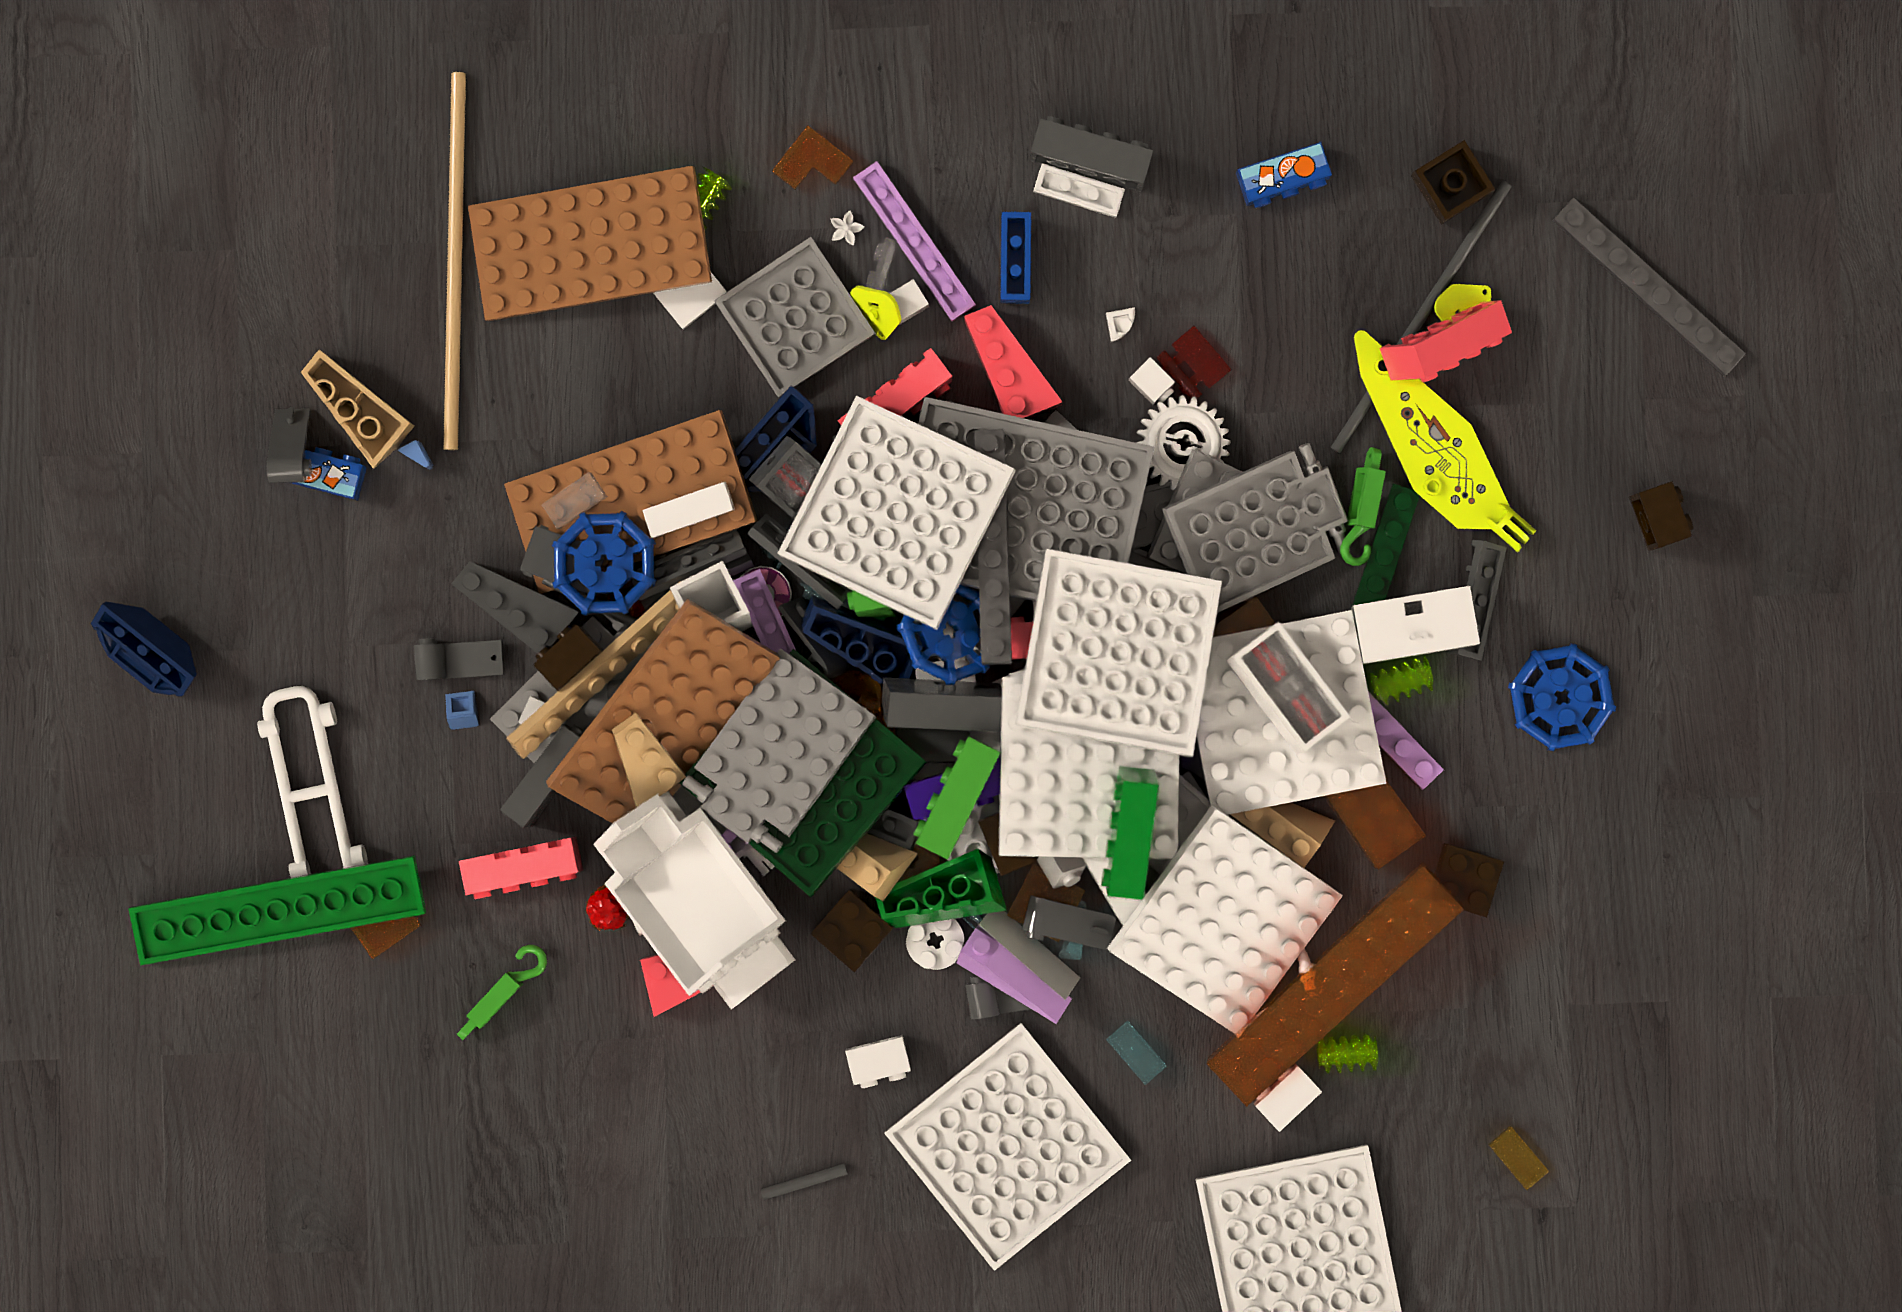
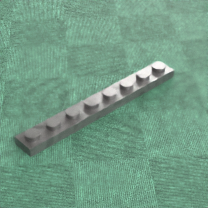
(1649, 287)
(994, 567)

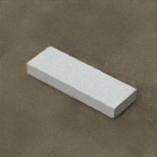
(1079, 190)
(688, 509)

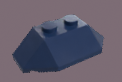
(788, 417)
(145, 648)

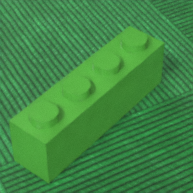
(957, 798)

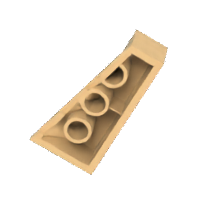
(362, 414)
(1288, 829)
(876, 865)

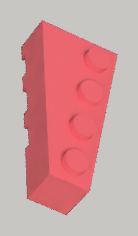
(1447, 342)
(1011, 372)
(913, 384)
(521, 866)
(662, 986)

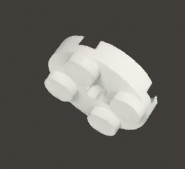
(928, 956)

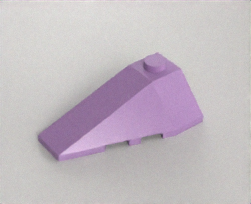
(1000, 968)

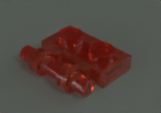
(1199, 357)

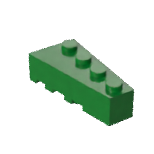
(1132, 832)
(945, 892)

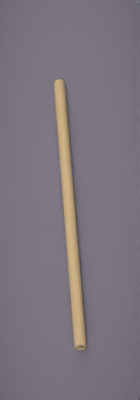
(454, 260)

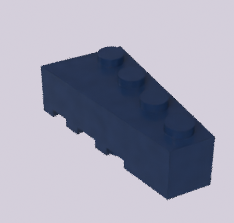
(862, 641)

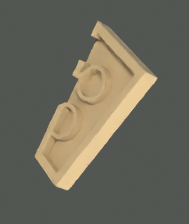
(645, 760)

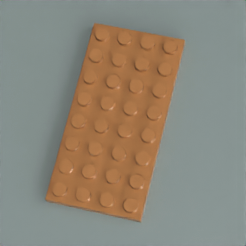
(590, 243)
(643, 476)
(682, 693)

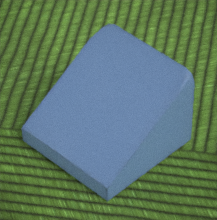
(417, 452)
(461, 710)

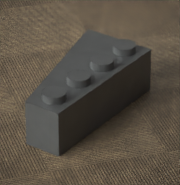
(519, 609)

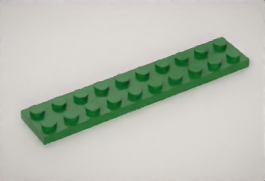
(277, 910)

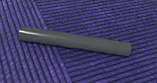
(804, 1181)

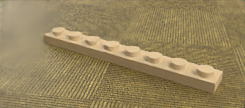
(593, 677)

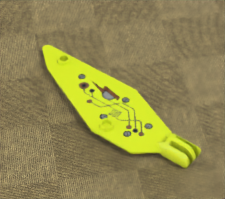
(1438, 450)

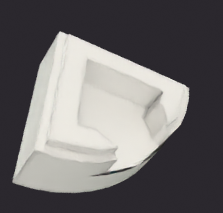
(1120, 322)

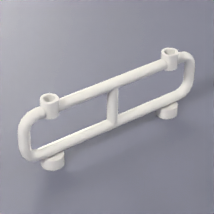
(321, 716)

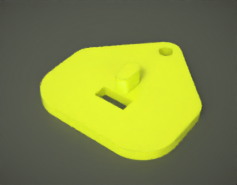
(1460, 298)
(881, 318)

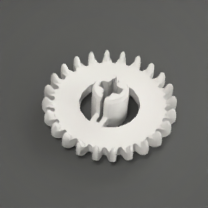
(1156, 436)

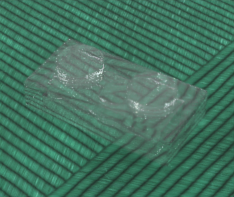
(884, 256)
(574, 500)

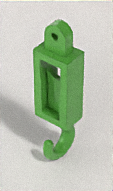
(1364, 505)
(503, 991)

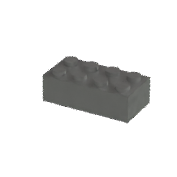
(1091, 154)

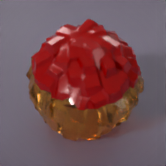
(605, 910)

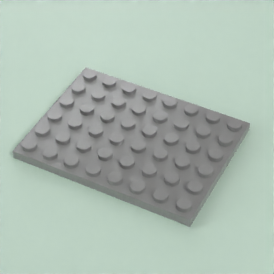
(1066, 492)

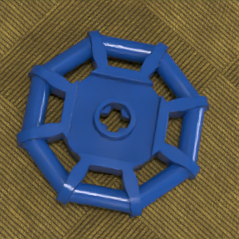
(616, 551)
(937, 644)
(1578, 693)

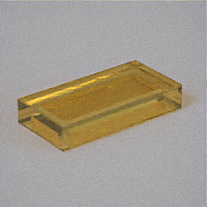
(1518, 1158)

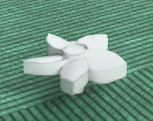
(846, 228)

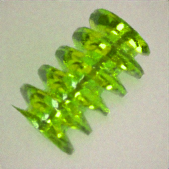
(710, 190)
(1402, 680)
(1347, 1053)

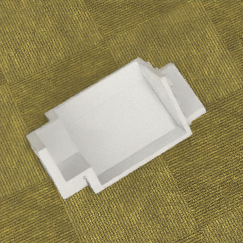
(693, 900)

